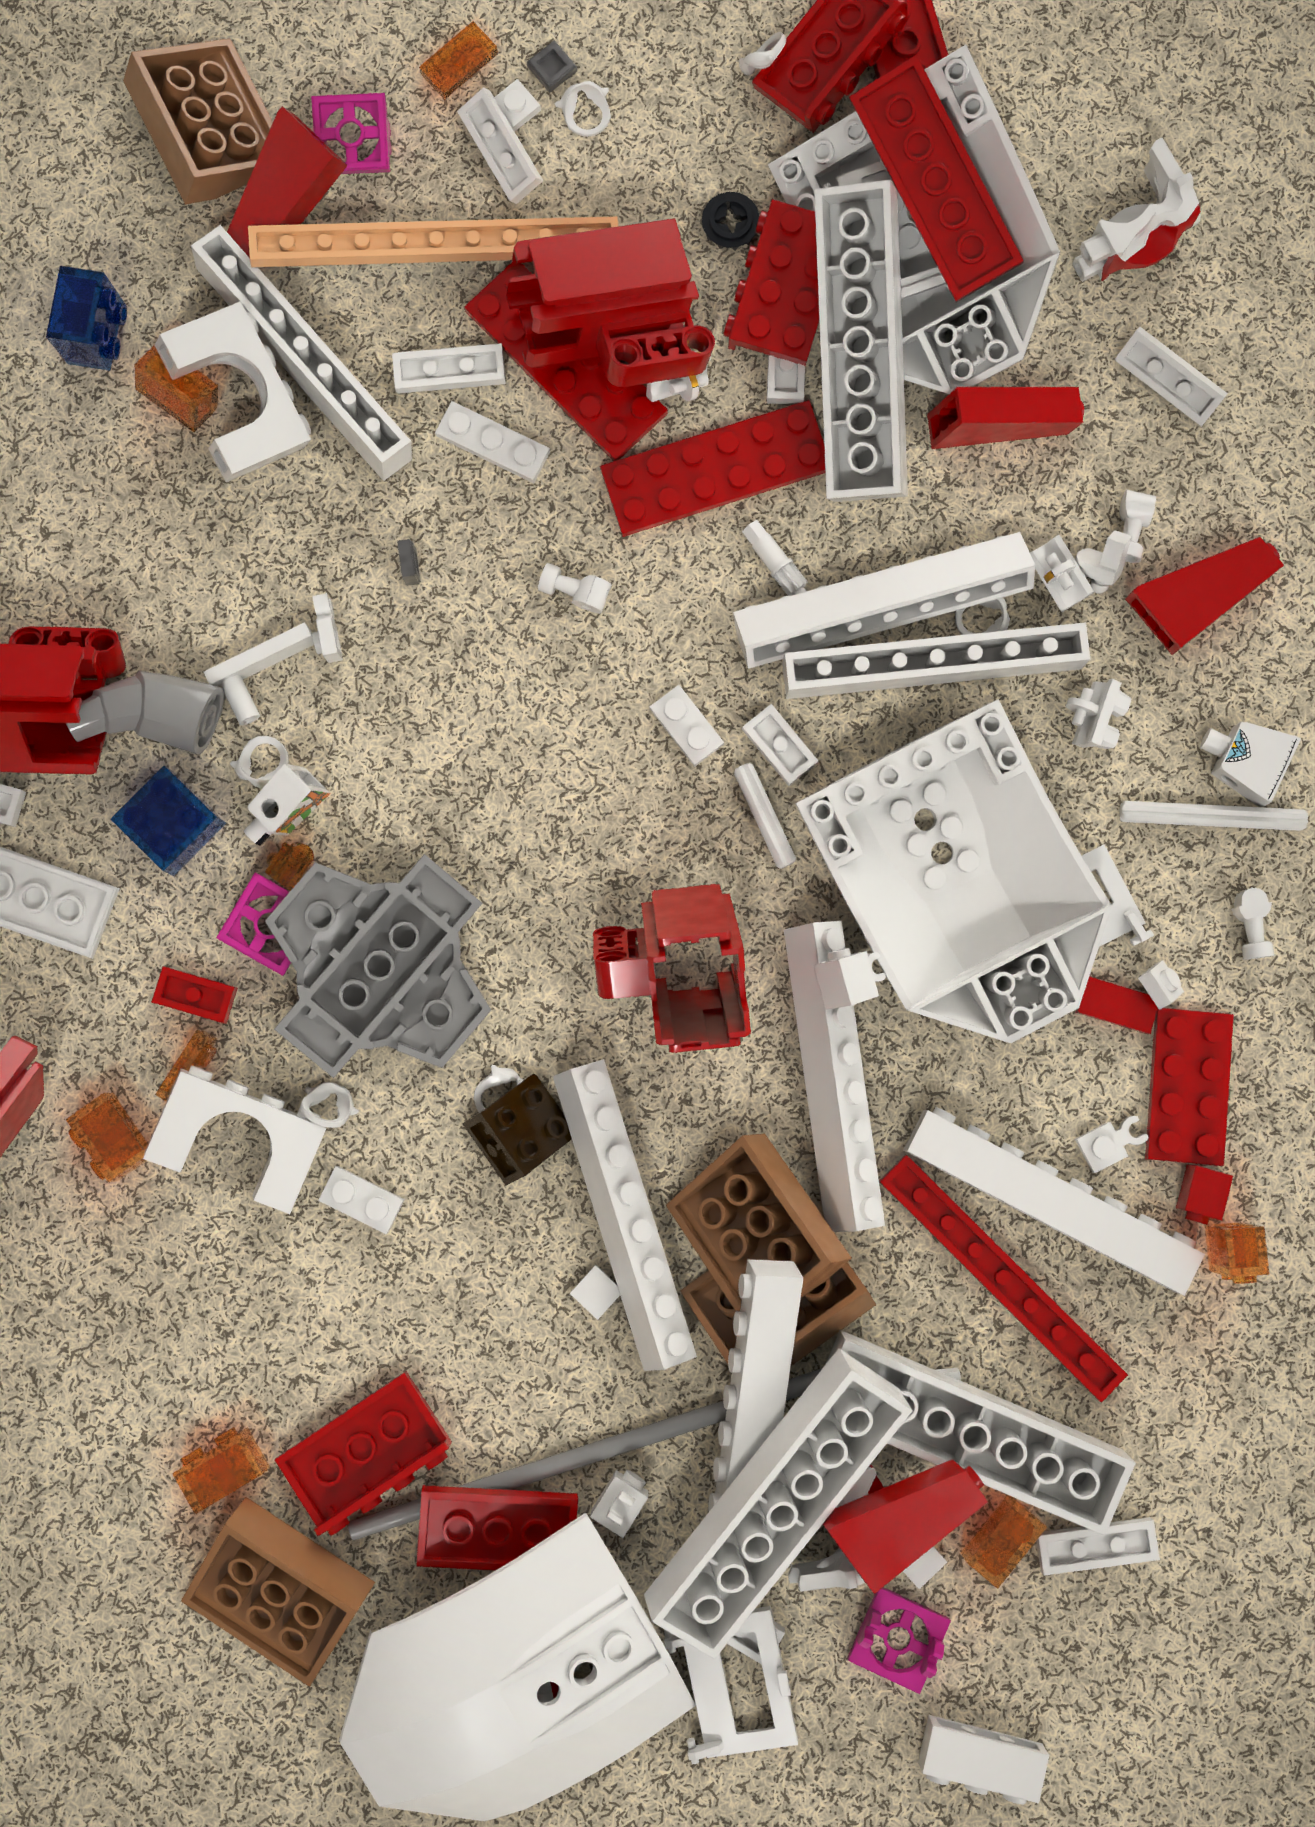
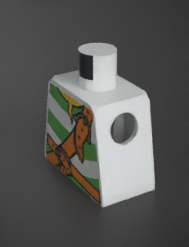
(295, 794)

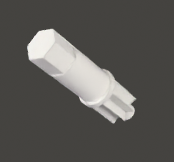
(775, 559)

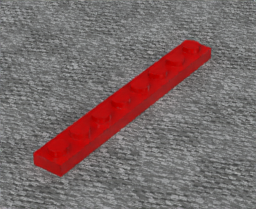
(1003, 1278)

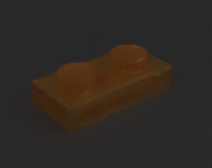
(458, 60)
(197, 1053)

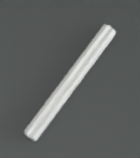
(1213, 815)

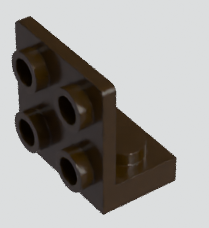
(519, 1129)

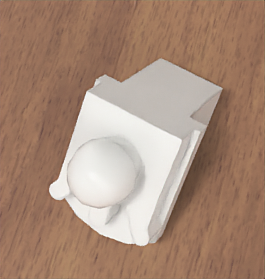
(1105, 566)

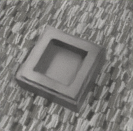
(552, 66)
(408, 562)

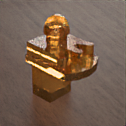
(289, 863)

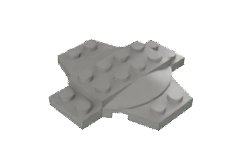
(378, 965)

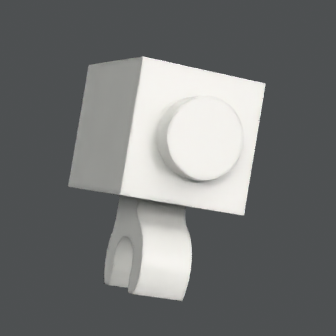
(847, 978)
(620, 1502)

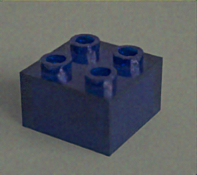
(86, 318)
(168, 821)

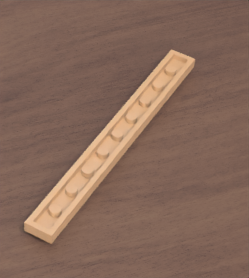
(405, 240)

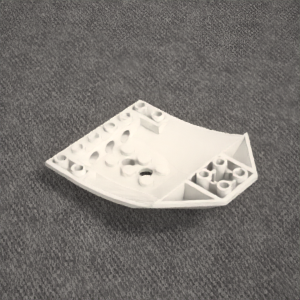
(990, 329)
(1001, 927)
(450, 1694)

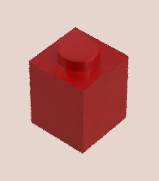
(1204, 1194)

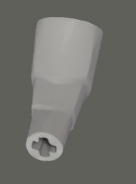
(156, 708)

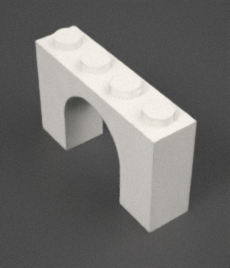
(232, 339)
(198, 1099)

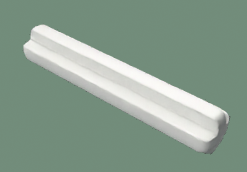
(764, 815)

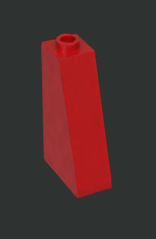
(287, 178)
(1003, 415)
(1196, 596)
(904, 1520)

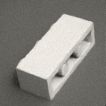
(983, 1760)

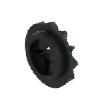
(741, 208)

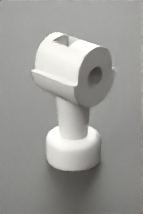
(1136, 512)
(587, 593)
(1250, 908)

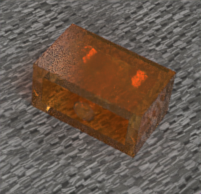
(187, 398)
(108, 1137)
(1237, 1251)
(220, 1470)
(1003, 1540)

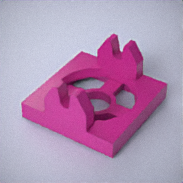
(374, 104)
(231, 930)
(916, 1675)

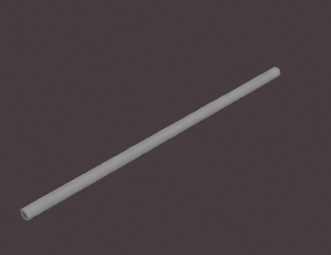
(571, 1459)

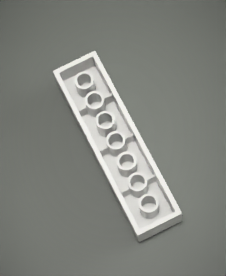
(861, 341)
(1000, 1440)
(776, 1504)

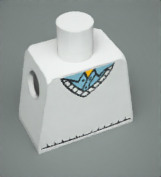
(1253, 760)

